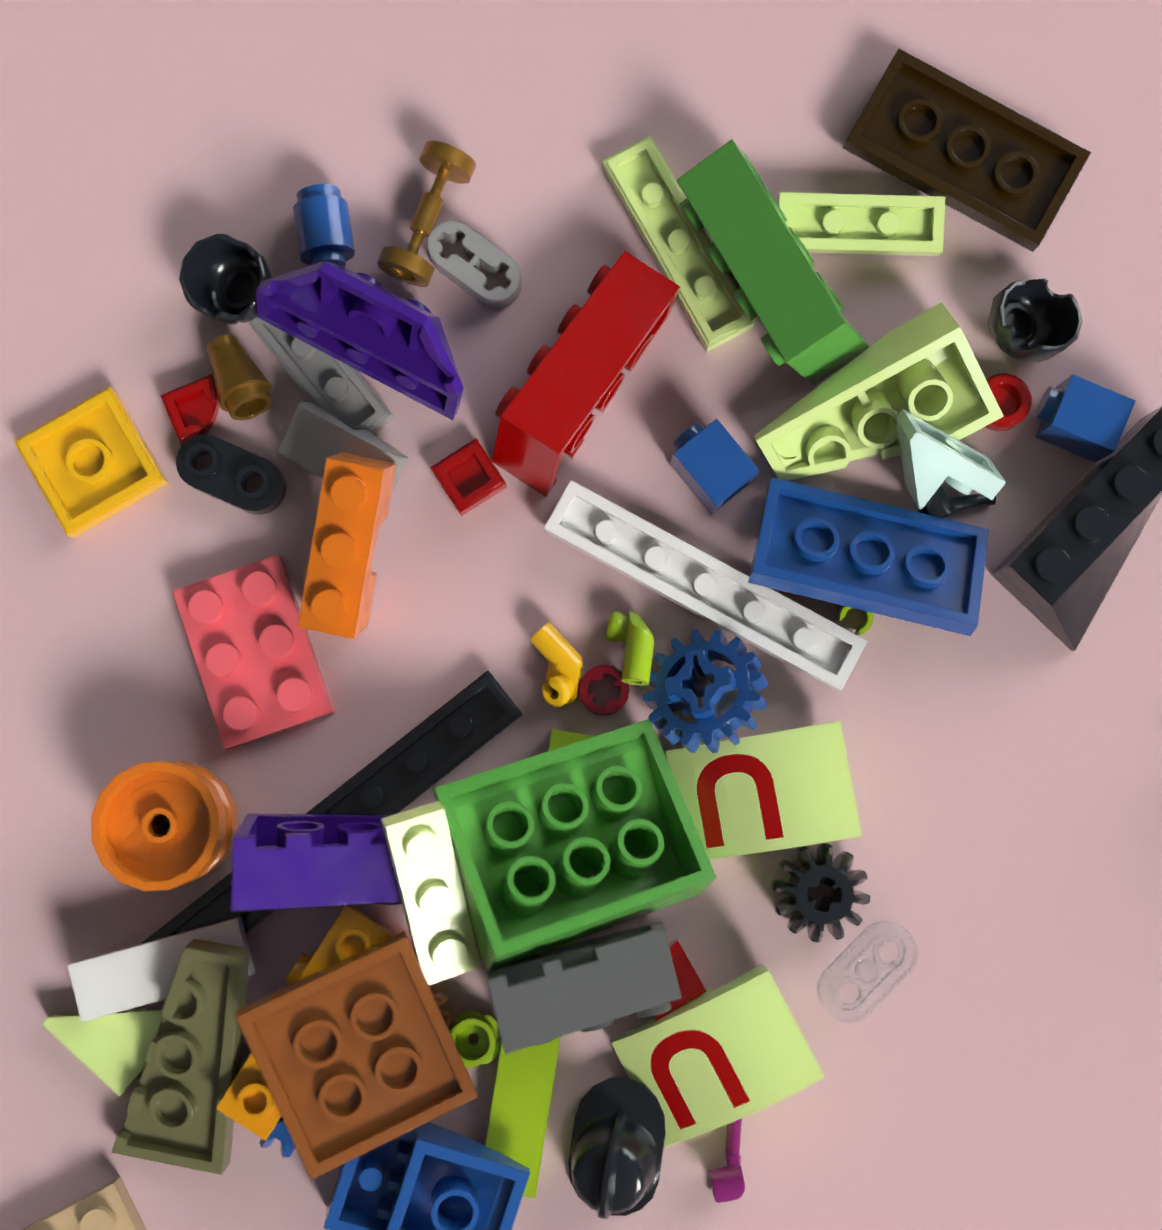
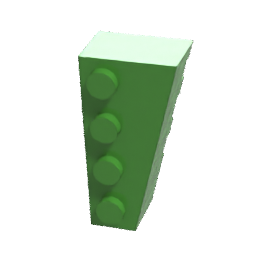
(769, 265)

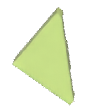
(110, 1044)

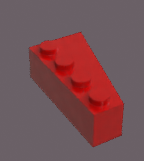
(580, 370)

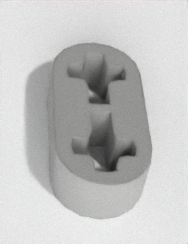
(483, 255)

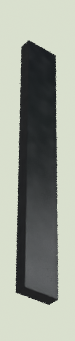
(385, 783)

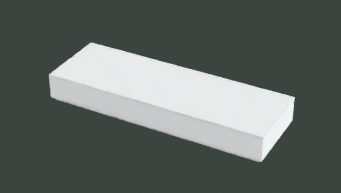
(142, 971)

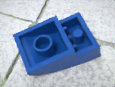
(428, 1183)

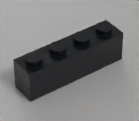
(1083, 542)

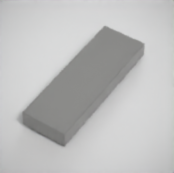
(326, 380)

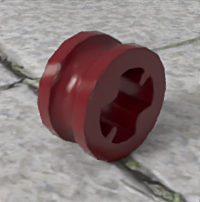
(596, 674)

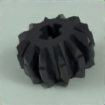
(831, 908)

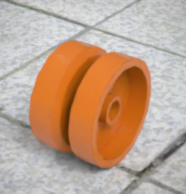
(131, 829)

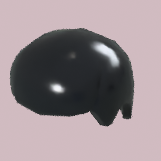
(222, 278)
(1033, 321)

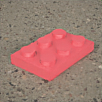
(252, 653)

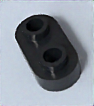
(228, 474)

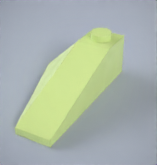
(854, 412)

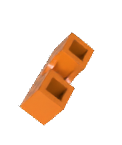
(347, 522)

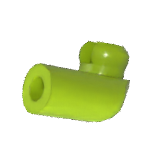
(638, 646)

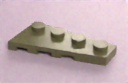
(191, 1064)

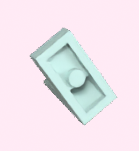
(934, 456)

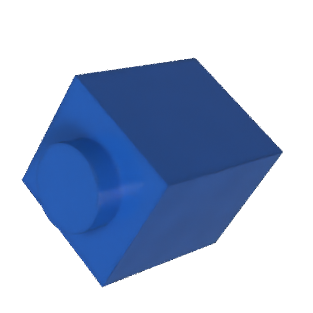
(1083, 417)
(712, 464)

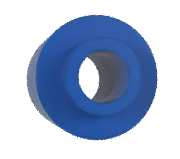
(323, 225)

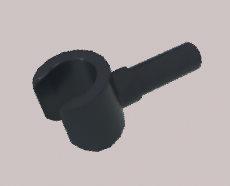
(942, 506)

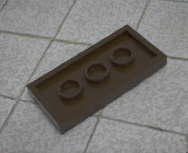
(967, 150)

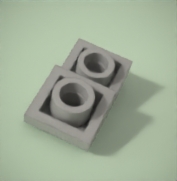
(318, 435)

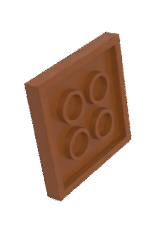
(356, 1054)

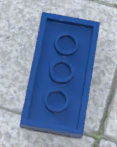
(870, 556)

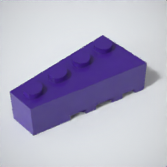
(311, 862)

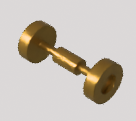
(447, 164)

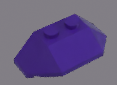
(367, 330)

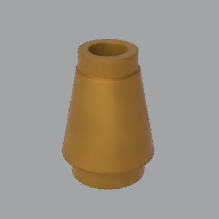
(237, 379)

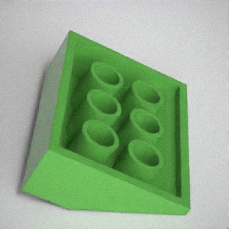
(572, 843)

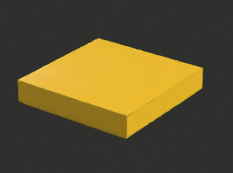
(91, 462)

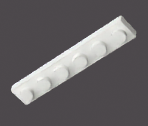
(705, 586)

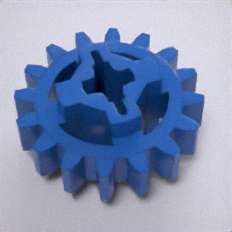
(725, 701)

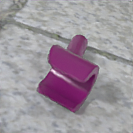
(728, 1181)

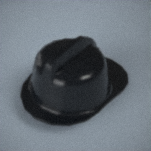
(617, 1147)

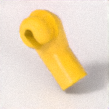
(563, 669)

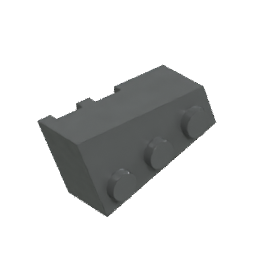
(583, 986)

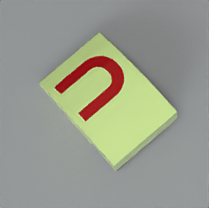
(769, 791)
(720, 1056)

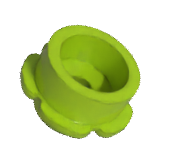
(488, 1031)

